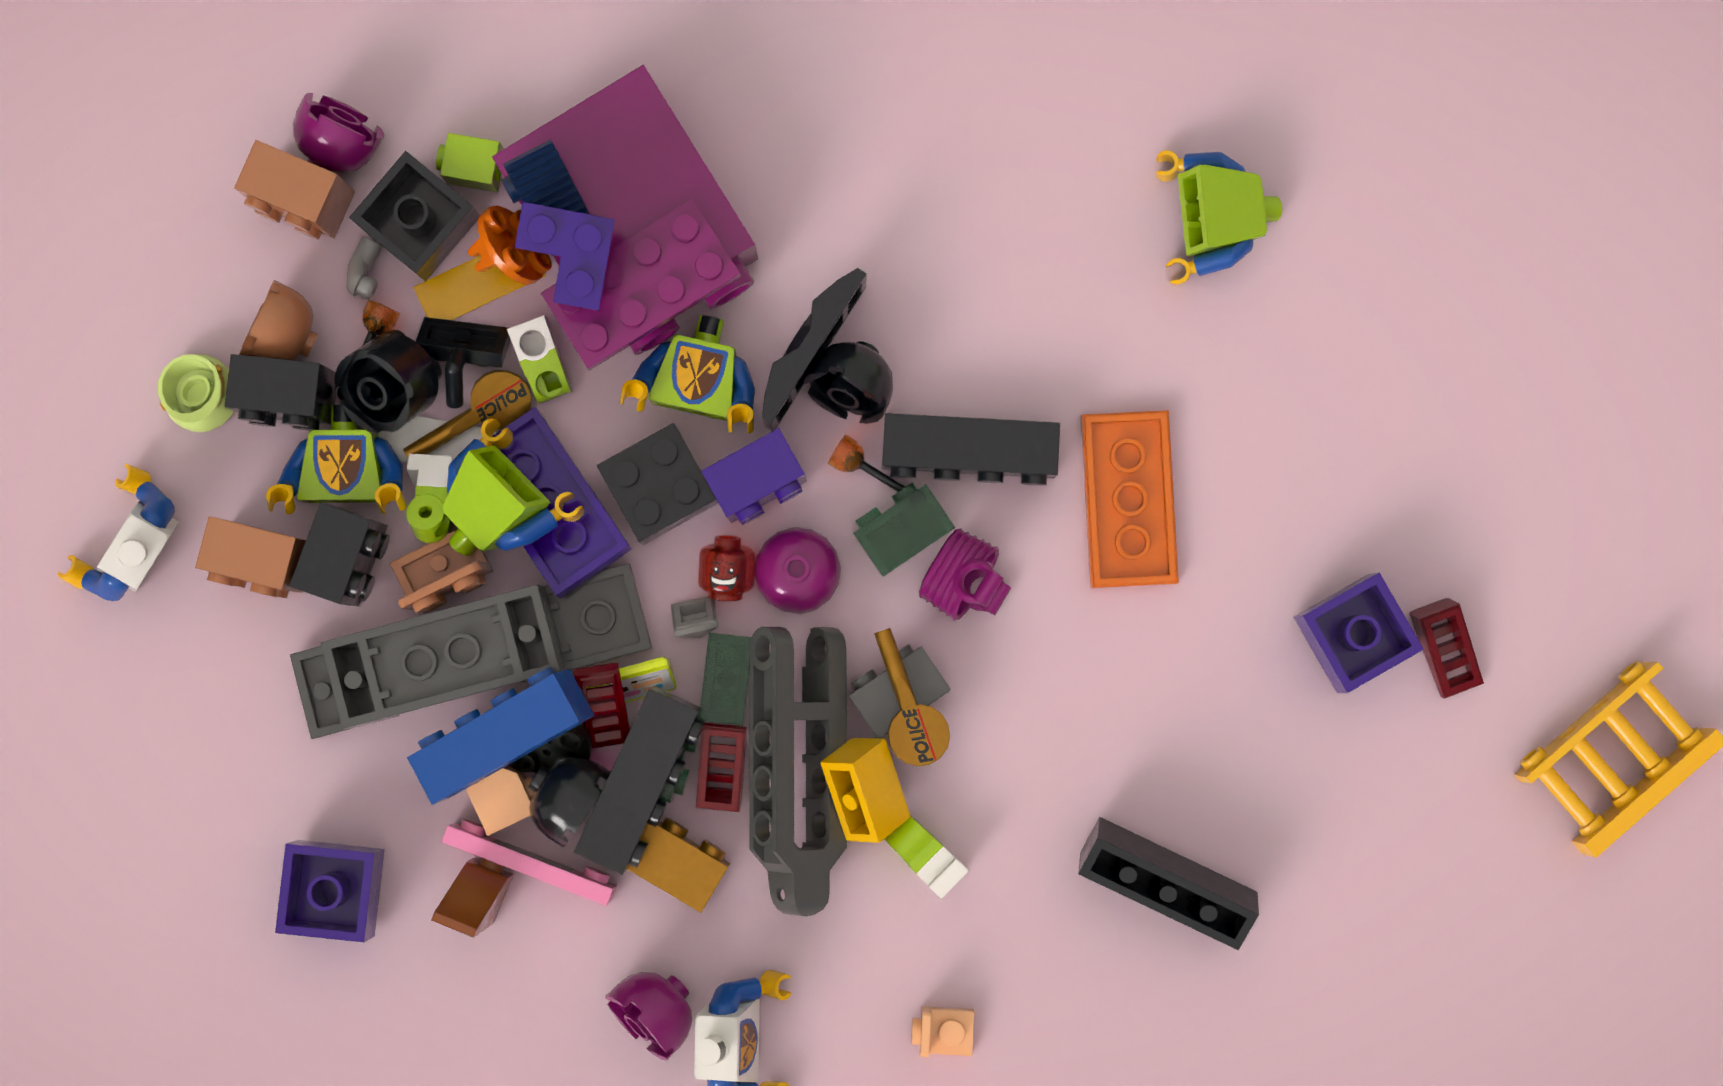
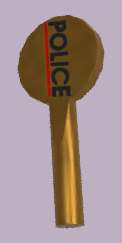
(493, 396)
(917, 732)

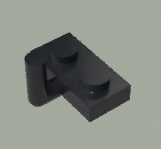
(461, 344)

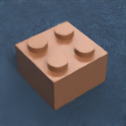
(294, 188)
(250, 554)

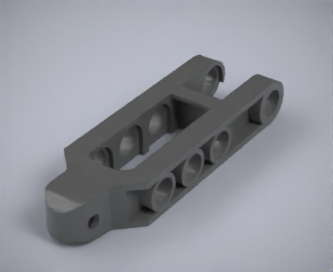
(772, 711)

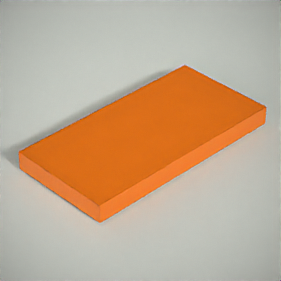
(1129, 499)

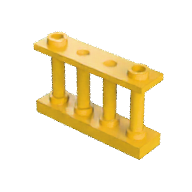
(1661, 773)

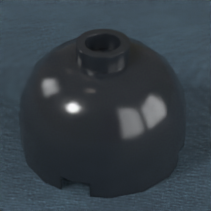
(851, 380)
(564, 796)

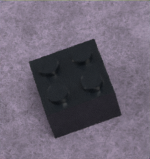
(415, 216)
(280, 390)
(657, 484)
(340, 556)

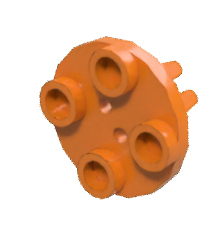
(497, 247)

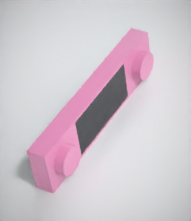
(472, 839)

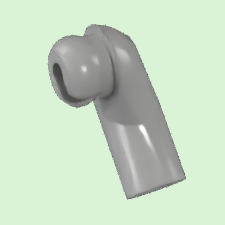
(358, 268)

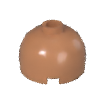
(281, 326)

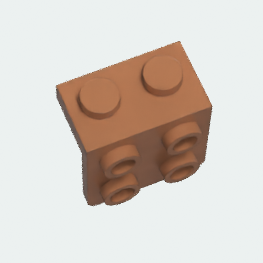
(437, 571)

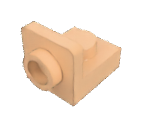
(943, 1031)

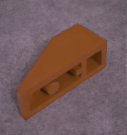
(474, 897)

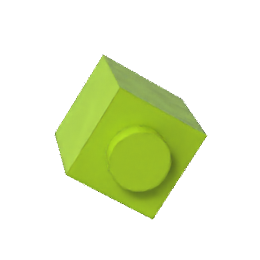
(469, 162)

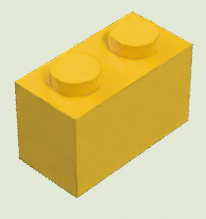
(865, 789)

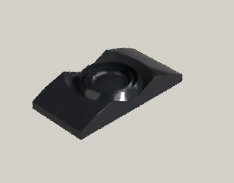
(814, 336)

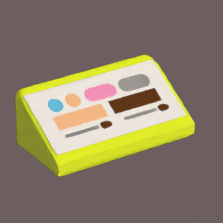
(640, 677)

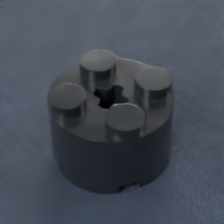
(387, 382)

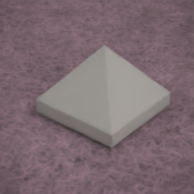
(694, 617)

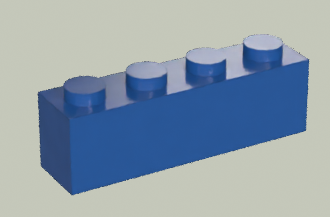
(500, 735)

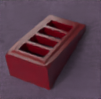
(1422, 620)
(608, 704)
(714, 797)

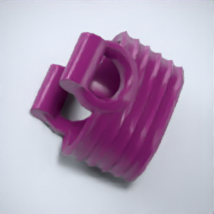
(954, 570)

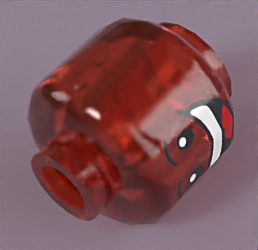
(726, 568)

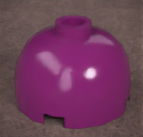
(334, 134)
(797, 570)
(653, 1010)

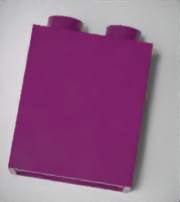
(636, 168)

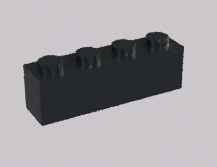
(970, 447)
(638, 780)
(1169, 883)

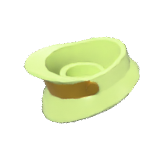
(195, 392)

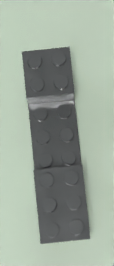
(467, 651)

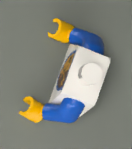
(133, 547)
(730, 1031)

